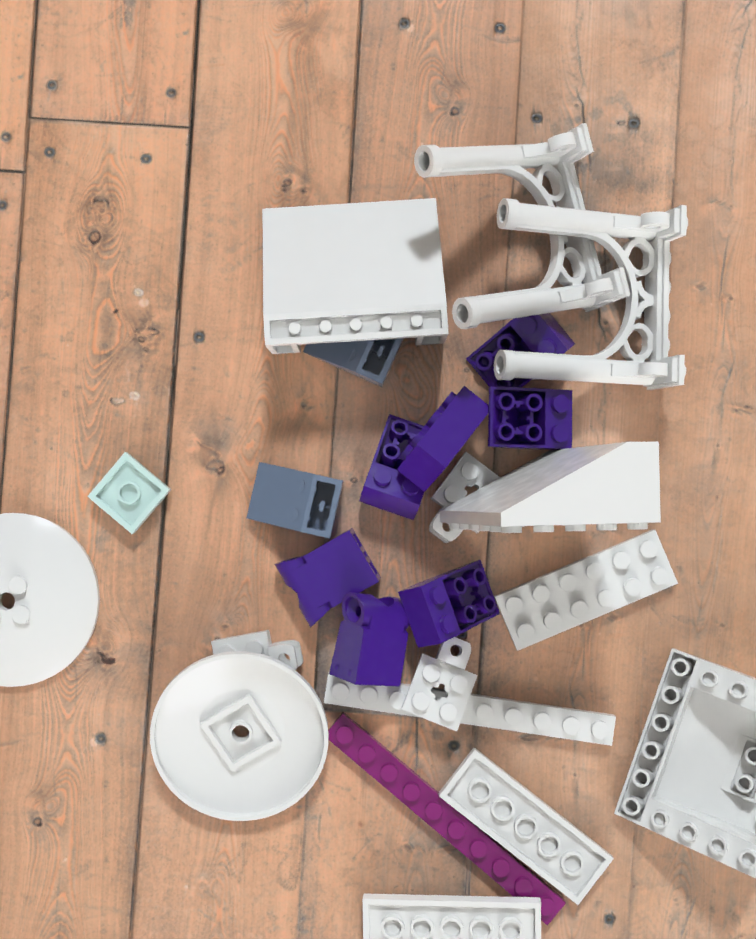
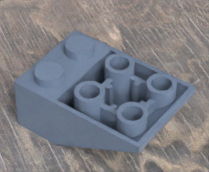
(364, 359)
(295, 500)

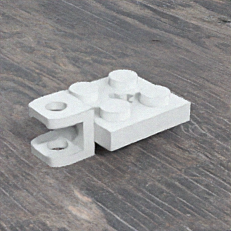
(465, 473)
(261, 643)
(443, 670)

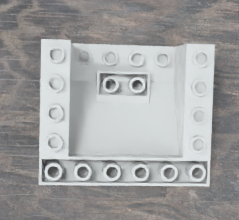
(353, 274)
(568, 489)
(698, 762)

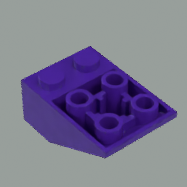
(526, 334)
(530, 418)
(384, 483)
(449, 604)

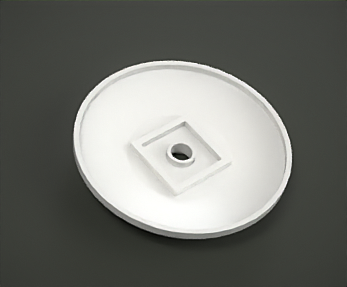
(53, 599)
(230, 773)

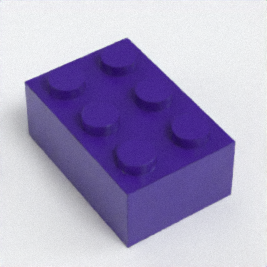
(442, 437)

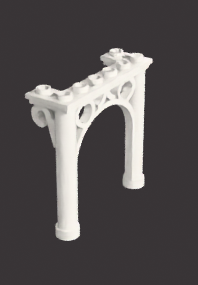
(555, 160)
(652, 236)

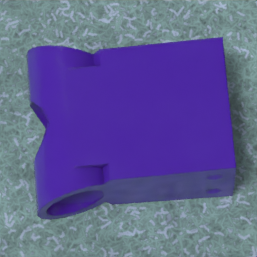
(329, 574)
(371, 641)

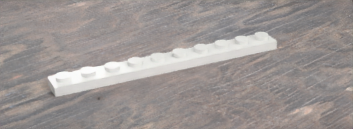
(484, 711)

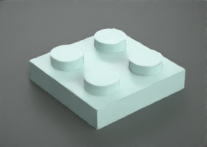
(129, 493)

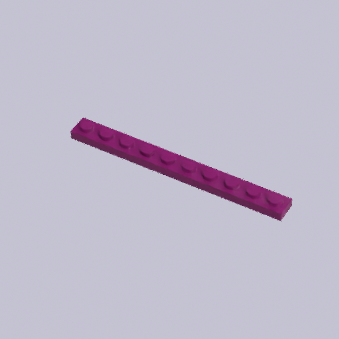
(441, 816)

